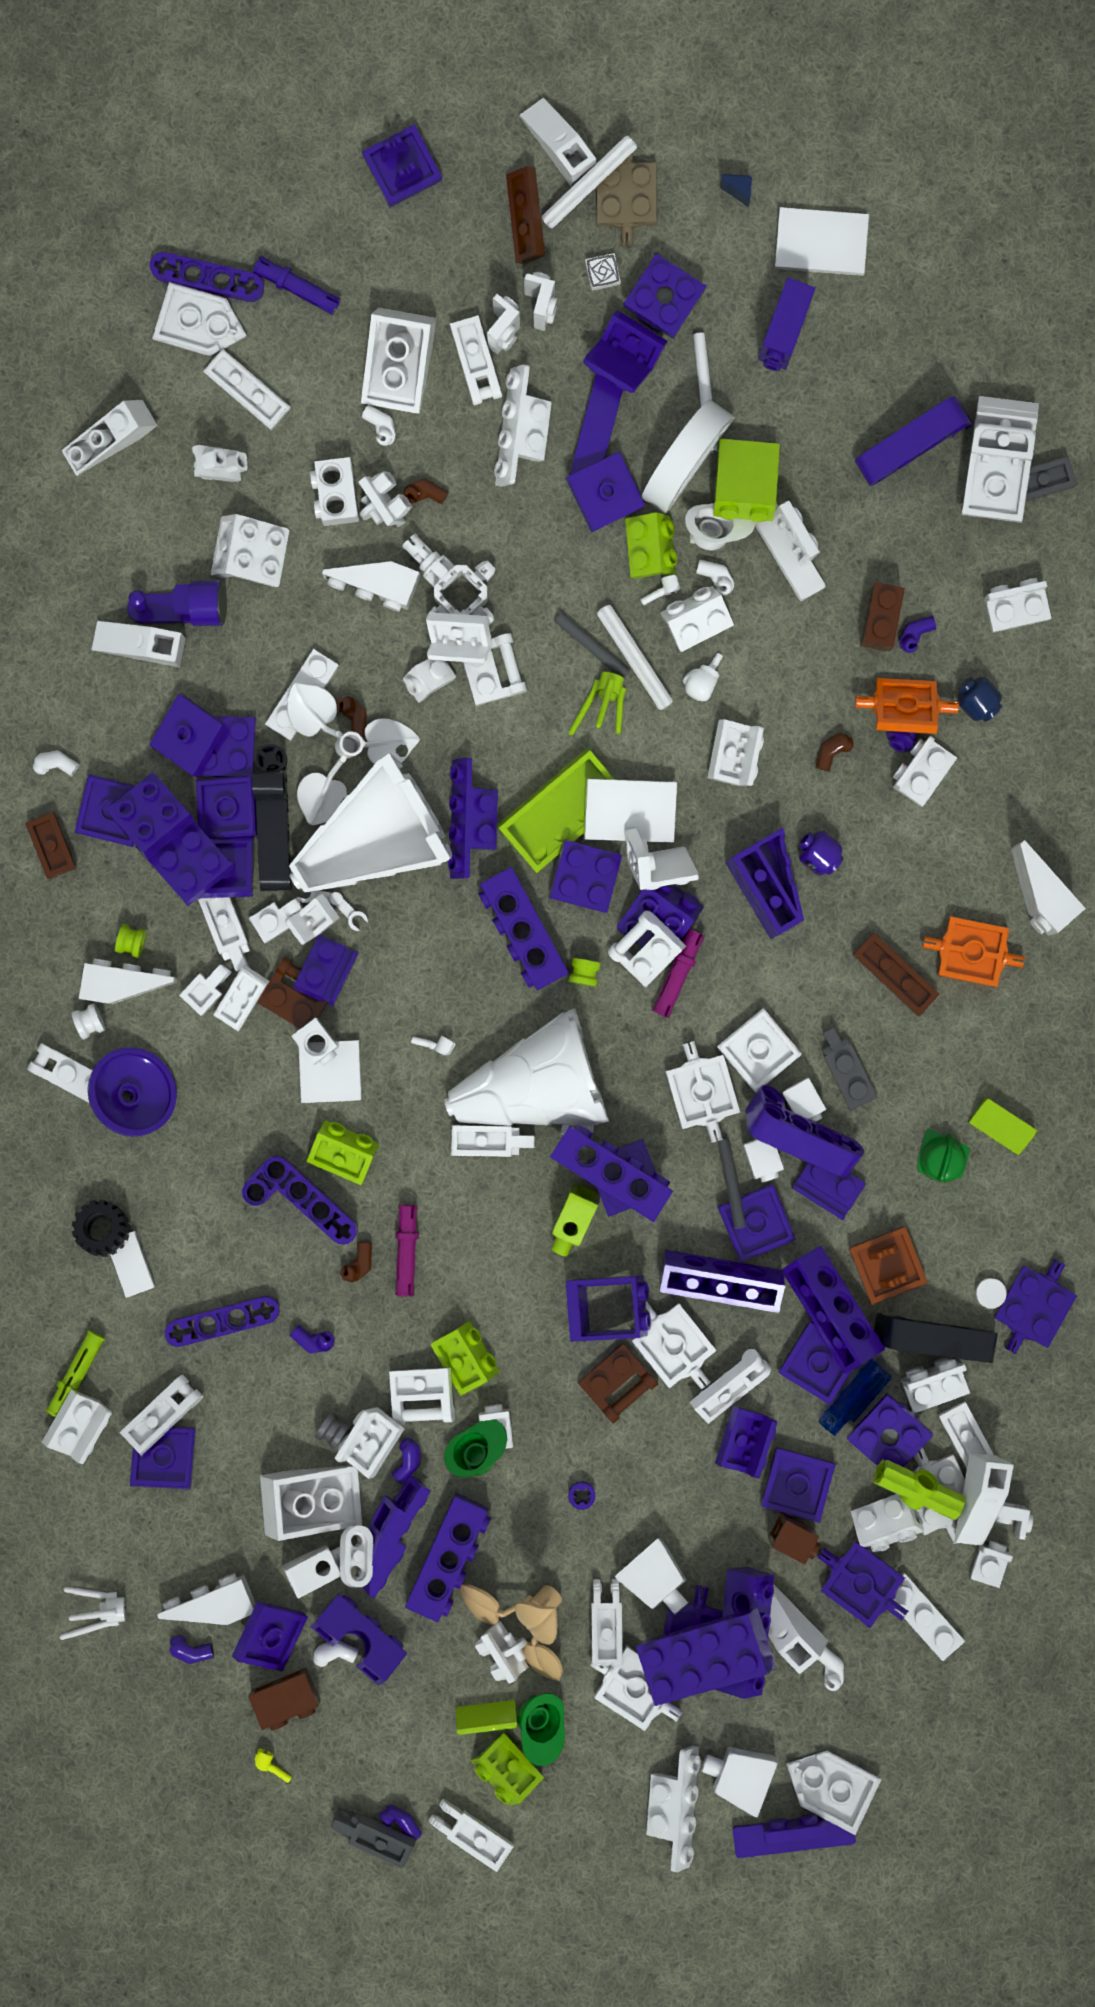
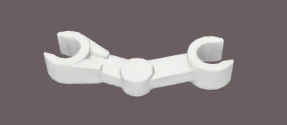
(337, 900)

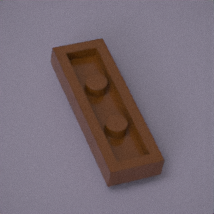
(525, 215)
(895, 974)

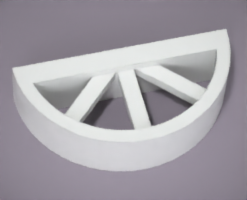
(686, 456)

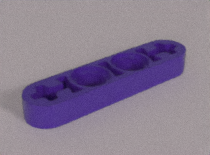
(206, 280)
(223, 1324)

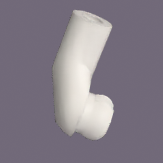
(383, 423)
(719, 574)
(54, 759)
(325, 1653)
(833, 1670)

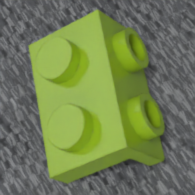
(651, 545)

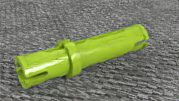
(76, 1371)

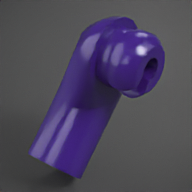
(912, 633)
(313, 1342)
(189, 1654)
(402, 1818)

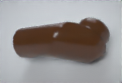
(424, 489)
(355, 712)
(831, 747)

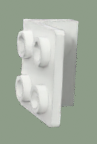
(250, 550)
(658, 867)
(935, 1385)

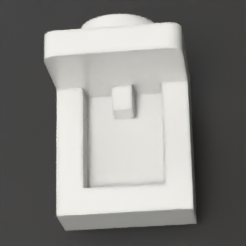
(428, 678)
(312, 919)

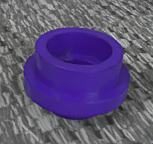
(901, 740)

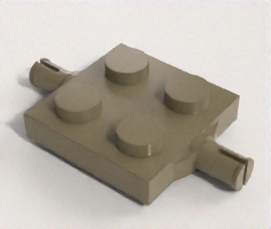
(628, 198)

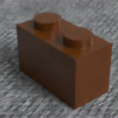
(882, 617)
(794, 1538)
(284, 1699)

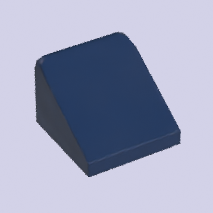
(737, 186)

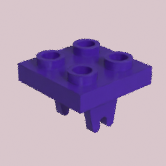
(402, 165)

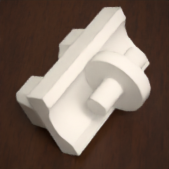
(219, 463)
(378, 502)
(505, 1651)

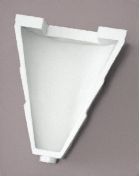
(373, 833)
(534, 1082)

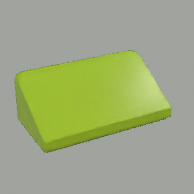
(1002, 1126)
(486, 1717)

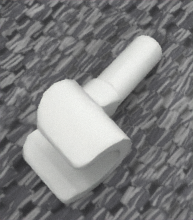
(669, 583)
(443, 1046)

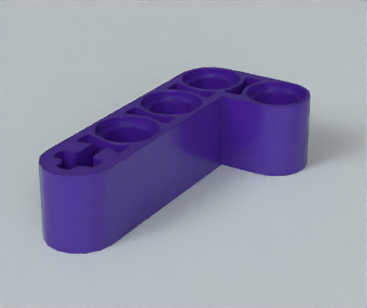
(913, 440)
(799, 1136)
(306, 1204)

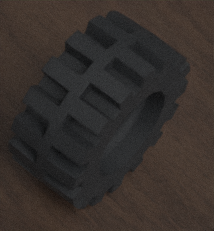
(88, 1216)

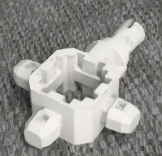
(442, 573)

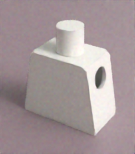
(302, 1570)
(655, 1577)
(741, 1777)

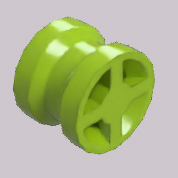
(130, 940)
(584, 972)

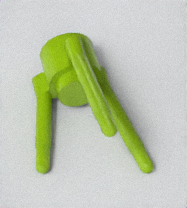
(609, 688)

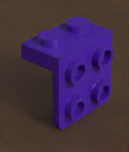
(625, 352)
(669, 905)

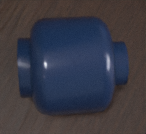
(979, 699)

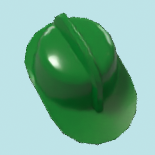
(942, 1157)
(476, 1449)
(542, 1728)

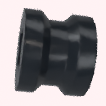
(267, 756)

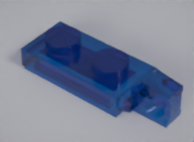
(855, 1397)

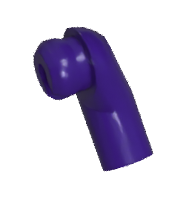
(411, 1460)

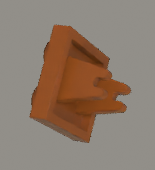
(888, 1265)

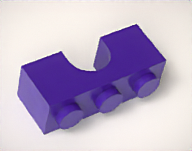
(381, 1652)

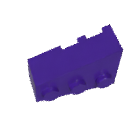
(768, 883)

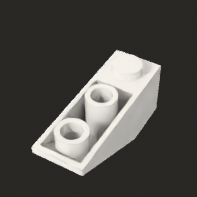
(559, 141)
(109, 435)
(388, 580)
(139, 642)
(113, 985)
(985, 1493)
(223, 1606)
(794, 1634)

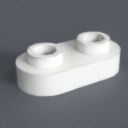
(358, 1556)

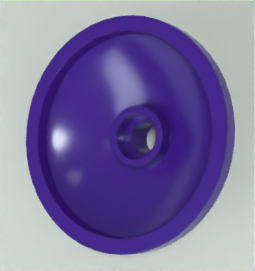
(147, 1083)

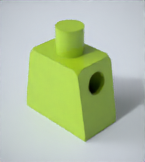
(578, 1209)

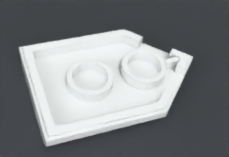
(197, 321)
(833, 1788)

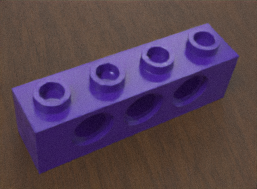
(507, 884)
(647, 1205)
(722, 1281)
(833, 1309)
(746, 1590)
(422, 1598)

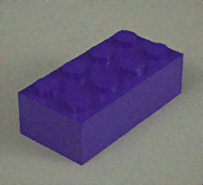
(706, 1656)

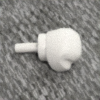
(701, 682)

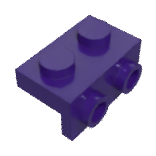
(746, 1441)

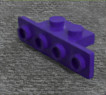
(471, 818)
(788, 1836)

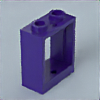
(786, 324)
(578, 1308)

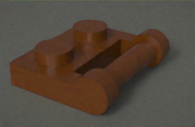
(288, 1002)
(610, 1376)

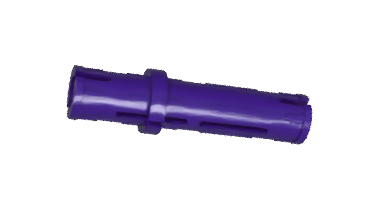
(298, 286)

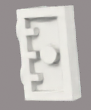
(1018, 605)
(924, 771)
(77, 1426)

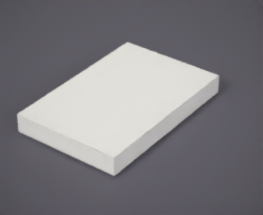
(821, 241)
(630, 804)

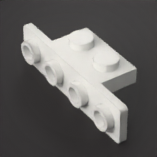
(523, 427)
(793, 549)
(673, 1805)

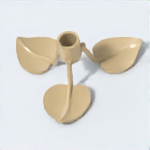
(535, 1613)

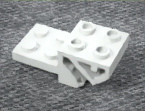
(1000, 459)

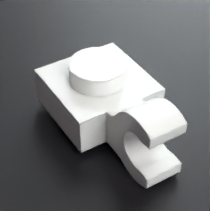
(271, 920)
(203, 991)

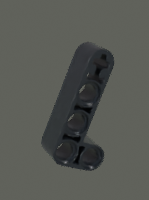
(272, 830)
(935, 1338)

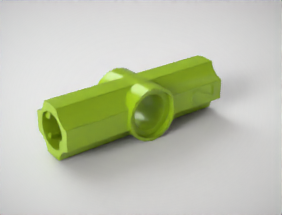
(919, 1489)

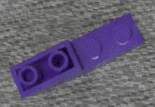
(387, 1527)

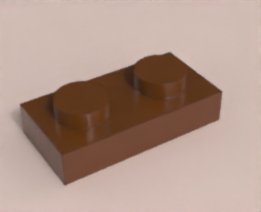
(51, 845)

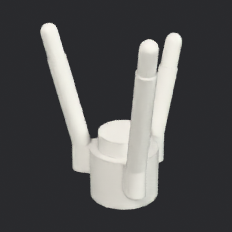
(111, 1611)

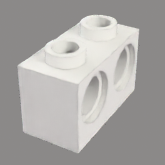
(340, 491)

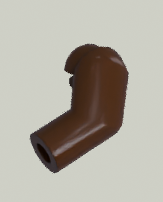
(361, 1265)

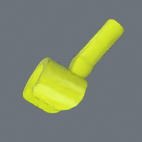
(263, 1763)

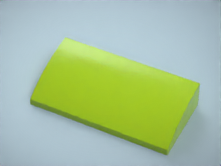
(552, 812)

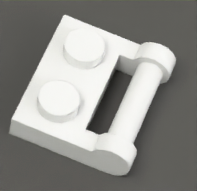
(484, 676)
(654, 955)
(421, 1385)

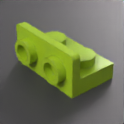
(343, 1152)
(466, 1356)
(507, 1770)

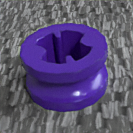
(582, 1505)

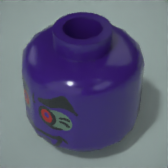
(820, 853)

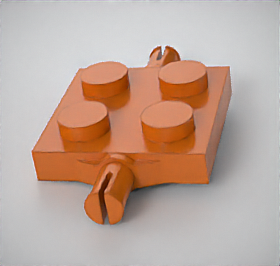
(906, 705)
(973, 951)

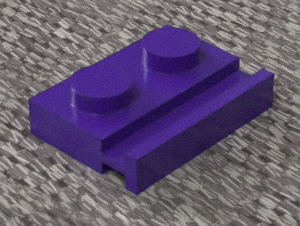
(325, 970)
(829, 1190)

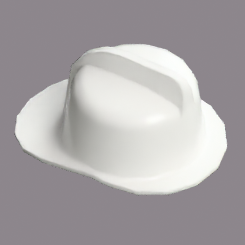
(714, 532)

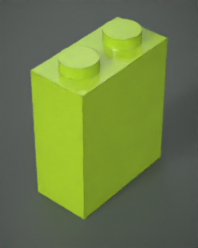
(746, 480)

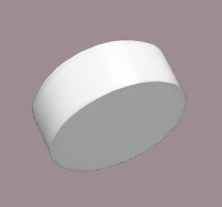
(990, 1293)

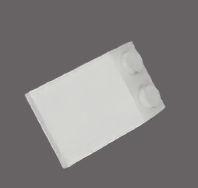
(397, 359)
(1044, 893)
(310, 1501)

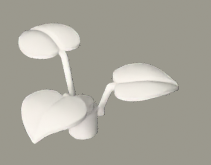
(309, 711)

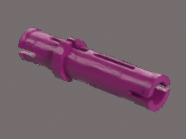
(678, 973)
(406, 1250)

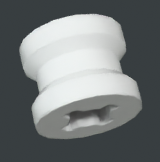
(88, 1021)

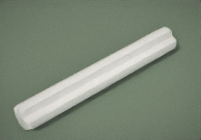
(589, 181)
(634, 657)

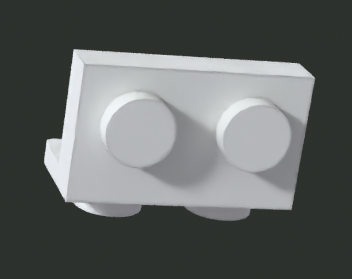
(543, 289)
(502, 332)
(697, 617)
(458, 637)
(736, 753)
(369, 1441)
(885, 1523)

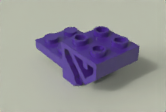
(169, 839)

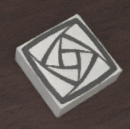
(602, 272)

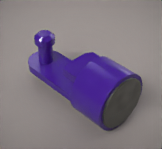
(194, 603)

